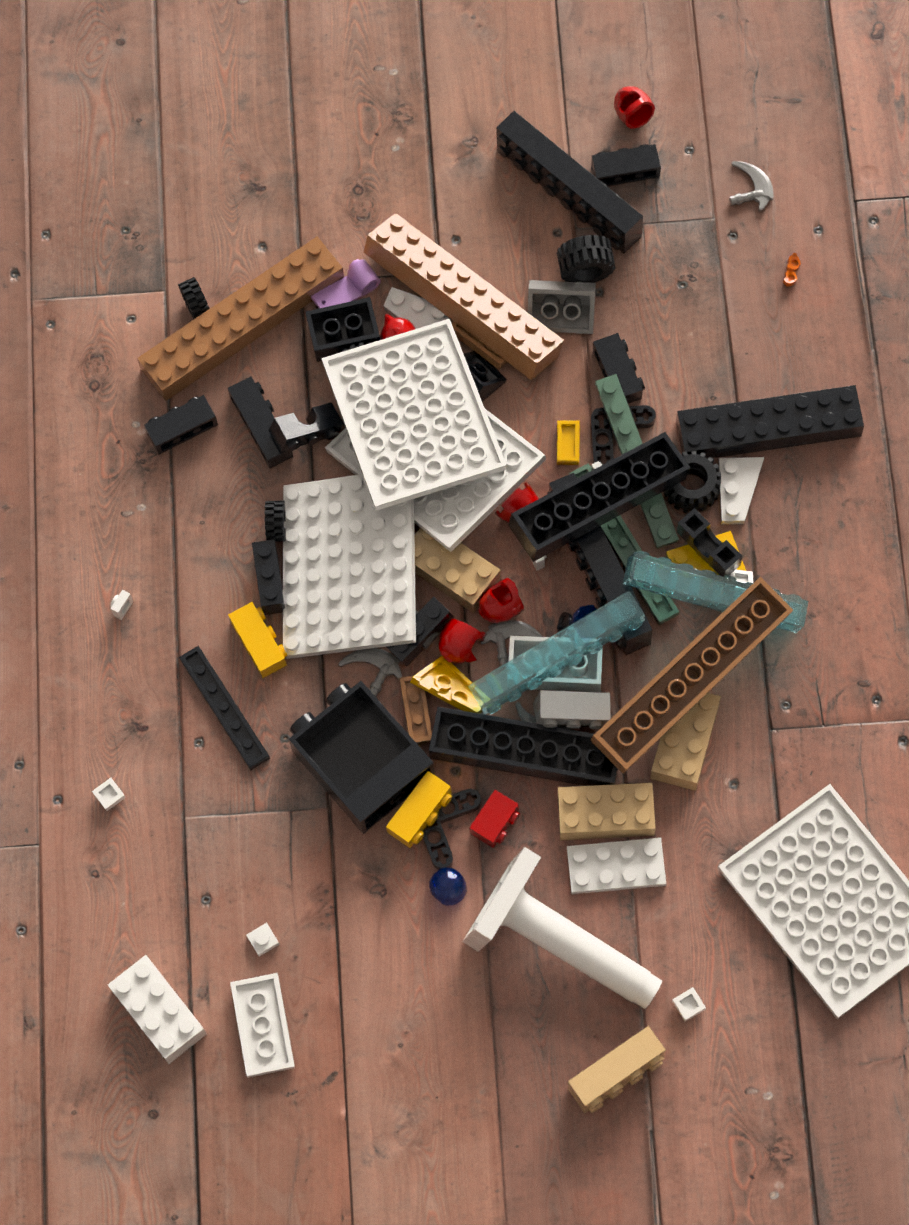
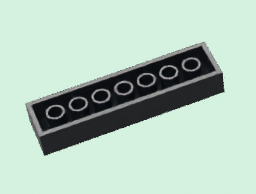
(569, 182)
(771, 423)
(598, 496)
(604, 575)
(519, 748)

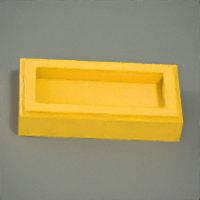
(568, 442)

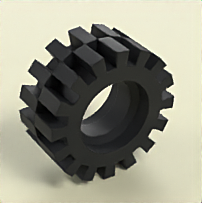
(193, 297)
(274, 520)

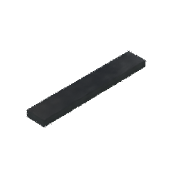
(224, 708)

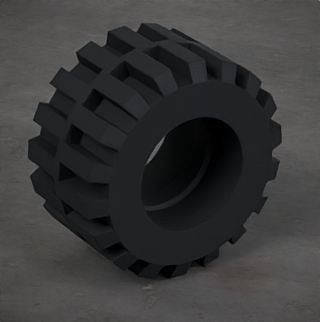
(586, 259)
(701, 497)

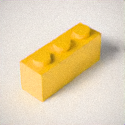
(258, 639)
(419, 810)

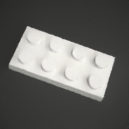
(616, 865)
(262, 1025)

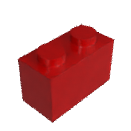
(494, 819)

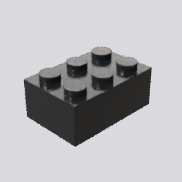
(340, 326)

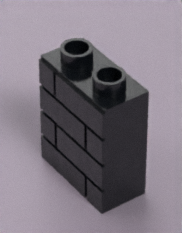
(359, 754)

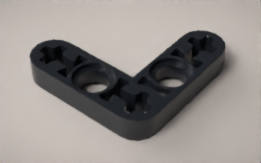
(607, 431)
(442, 817)

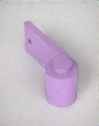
(356, 284)

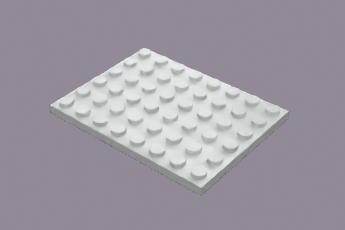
(413, 414)
(458, 510)
(346, 569)
(827, 899)

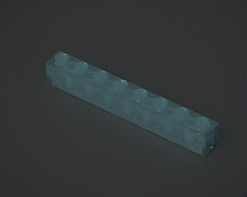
(699, 586)
(557, 653)

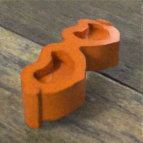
(790, 275)

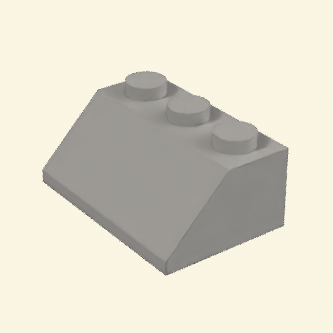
(563, 305)
(572, 709)

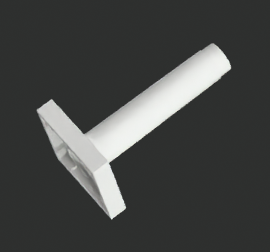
(516, 909)

